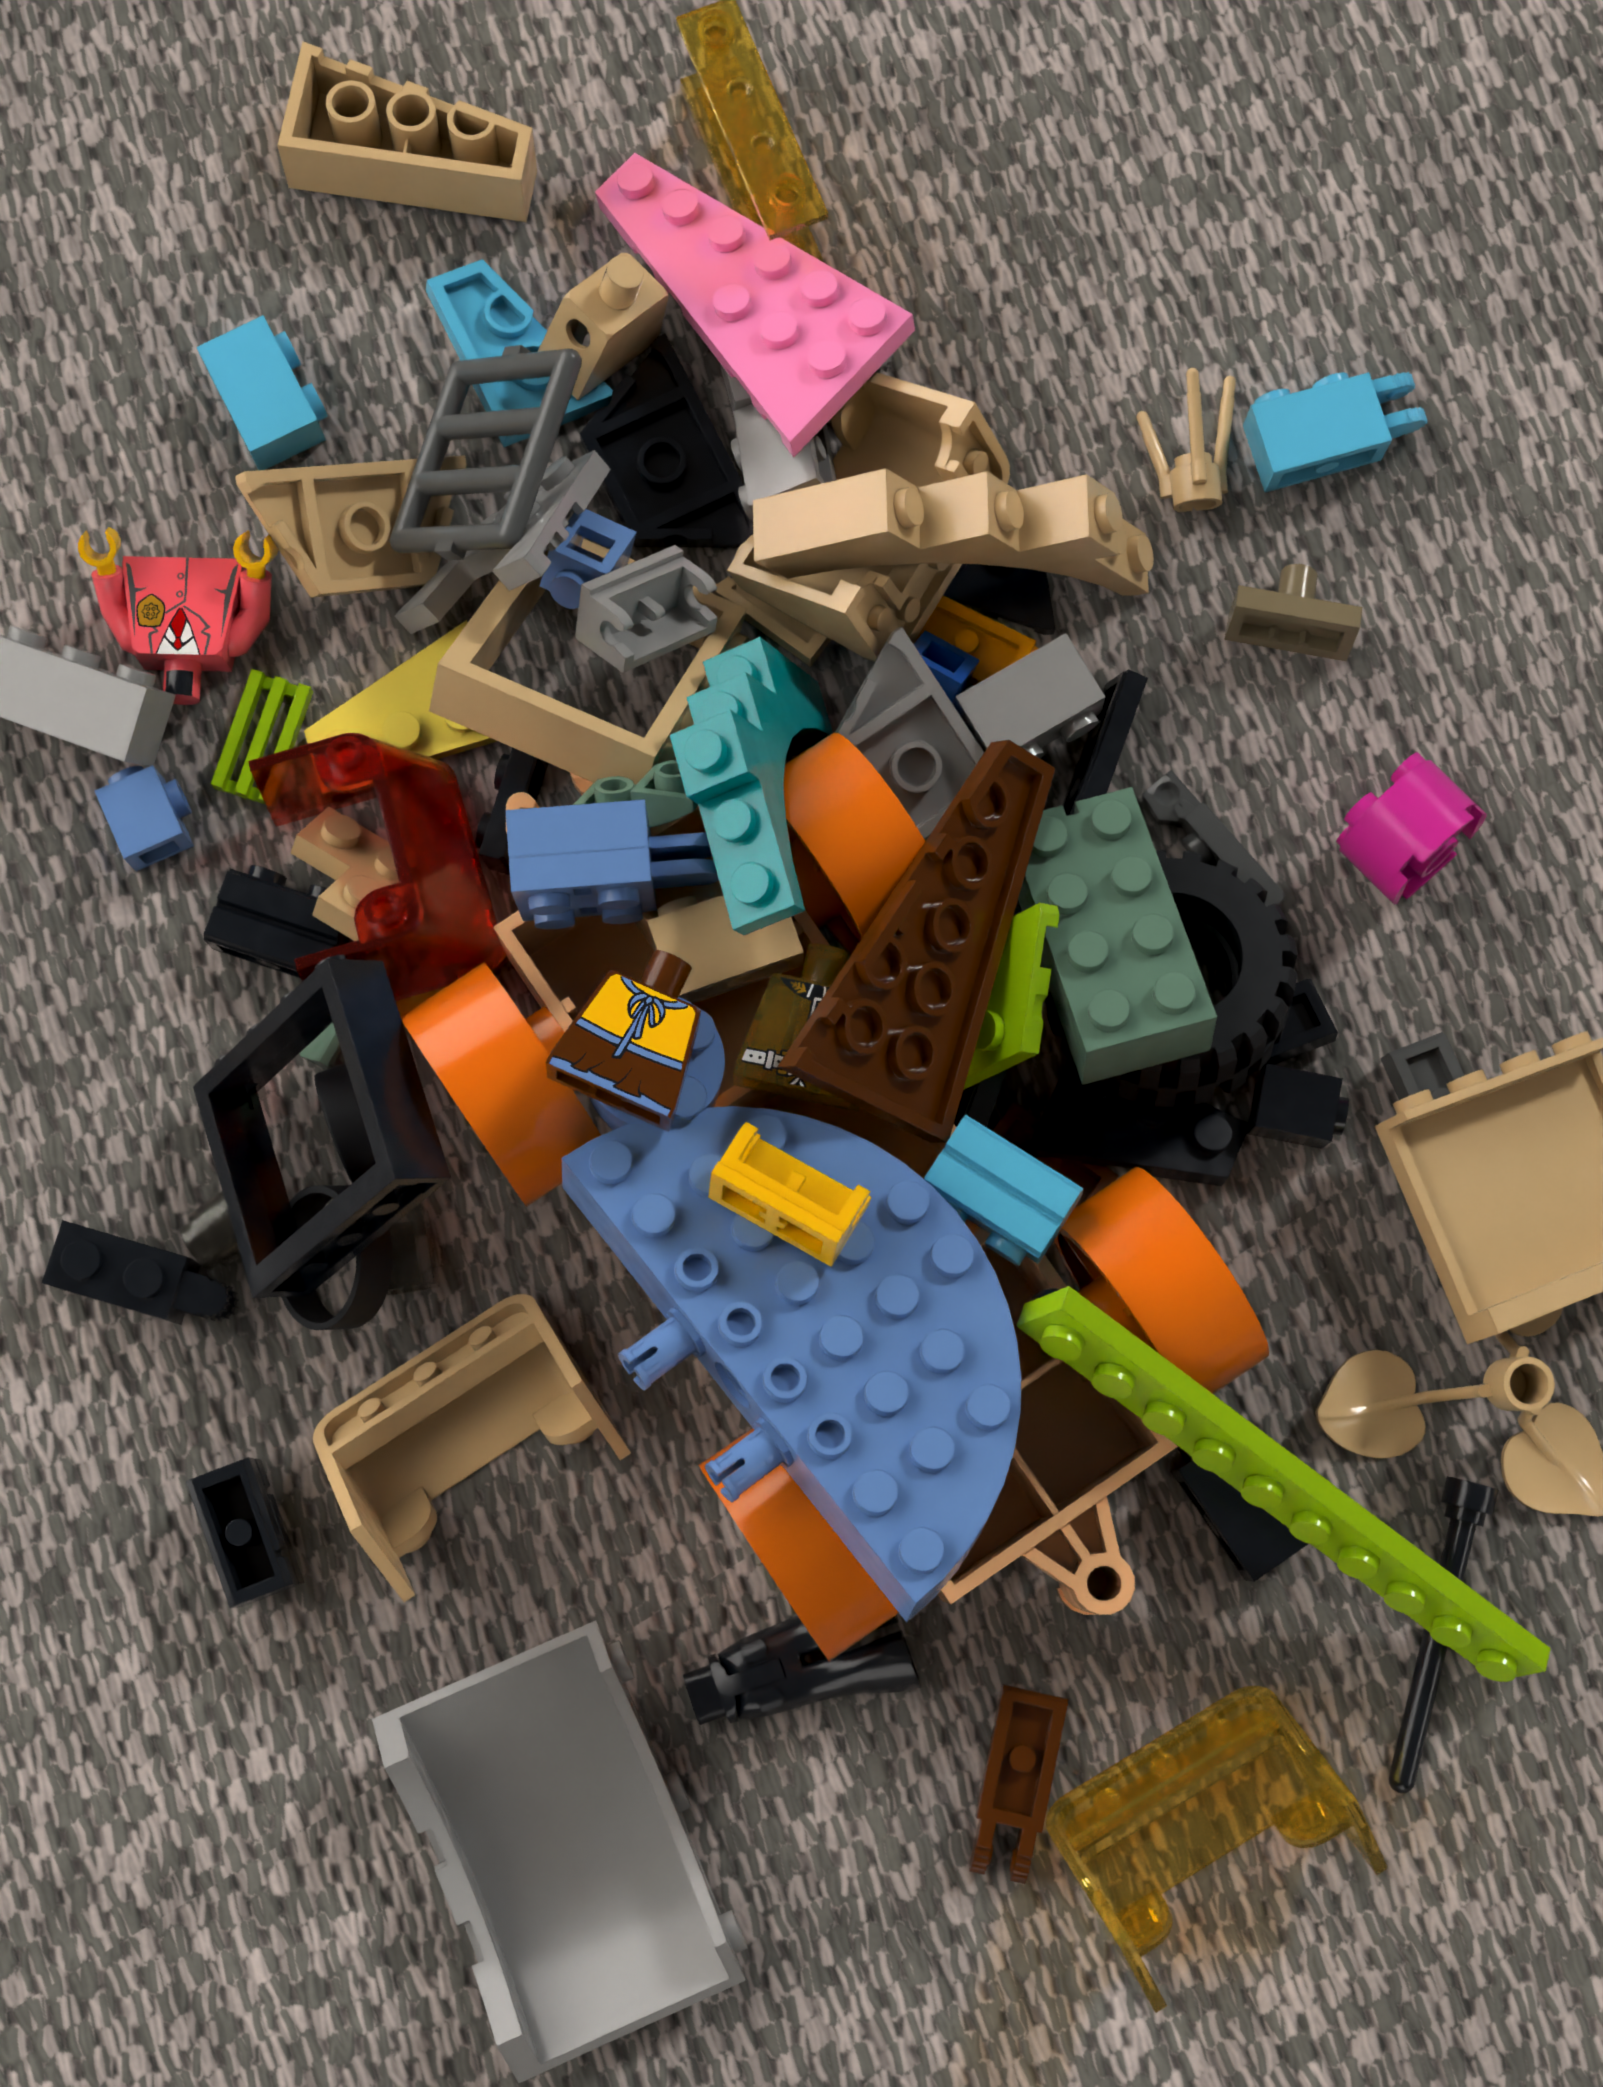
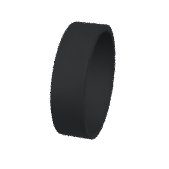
(371, 1274)

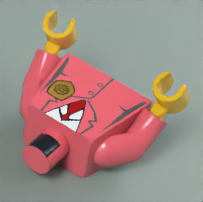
(183, 610)

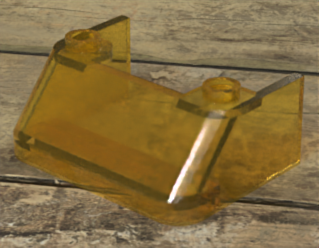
(1191, 1803)

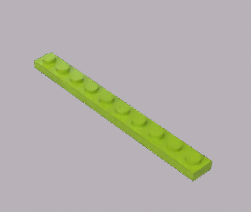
(1280, 1484)

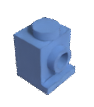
(575, 565)

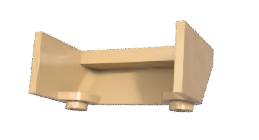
(447, 1419)

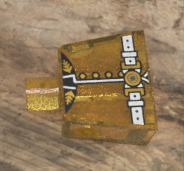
(777, 1023)

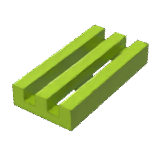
(278, 689)

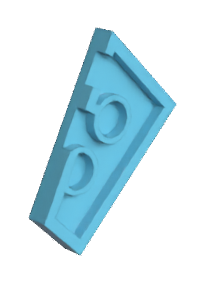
(483, 319)

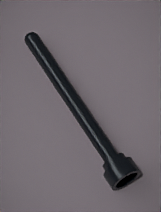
(1467, 1508)

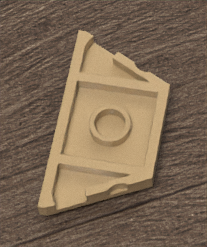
(339, 523)

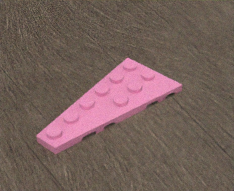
(764, 308)

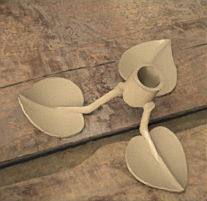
(1545, 1467)

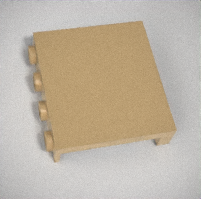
(1508, 1184)

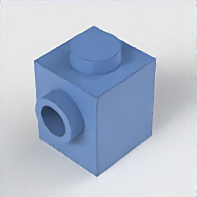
(145, 815)

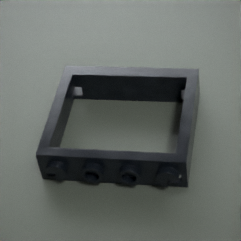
(392, 1106)

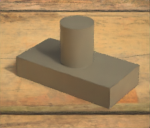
(1293, 617)

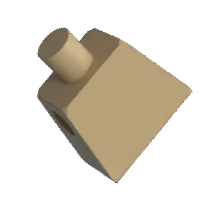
(619, 310)

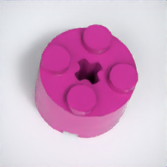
(1409, 828)

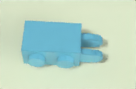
(1327, 427)

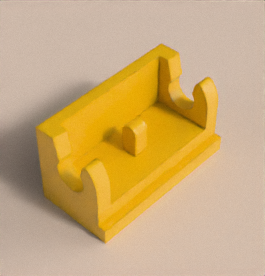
(786, 1196)

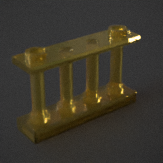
(747, 127)

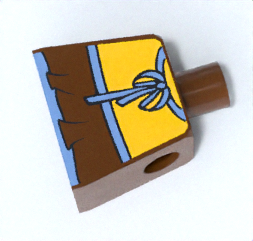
(632, 1042)

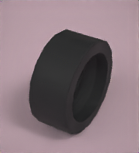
(344, 1120)

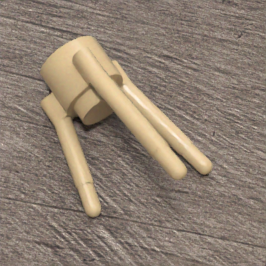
(1195, 479)

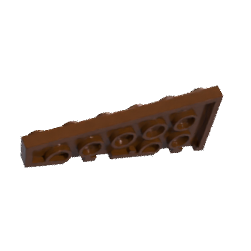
(917, 986)

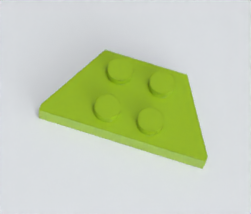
(1013, 1014)

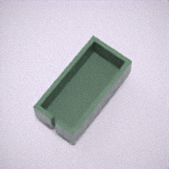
(1120, 947)

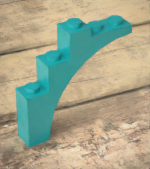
(734, 770)

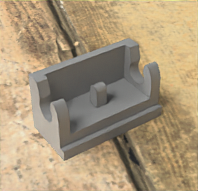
(645, 609)

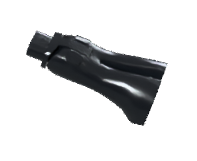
(769, 1673)

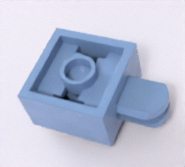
(597, 862)

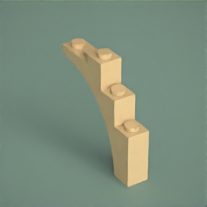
(976, 519)

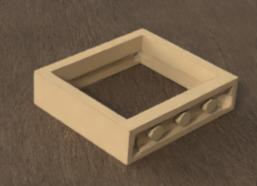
(551, 729)

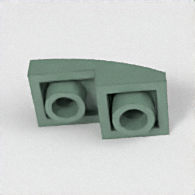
(659, 787)

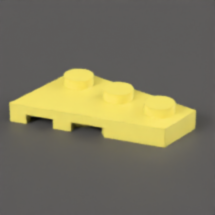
(398, 709)

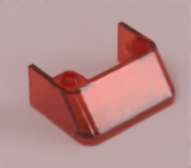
(441, 910)

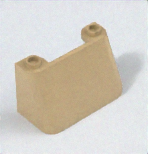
(923, 440)

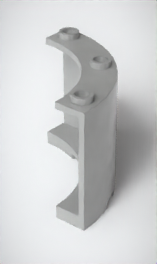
(561, 1849)

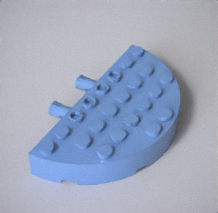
(866, 1378)

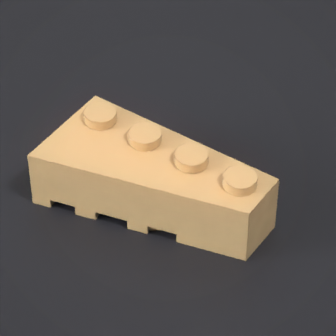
(400, 145)

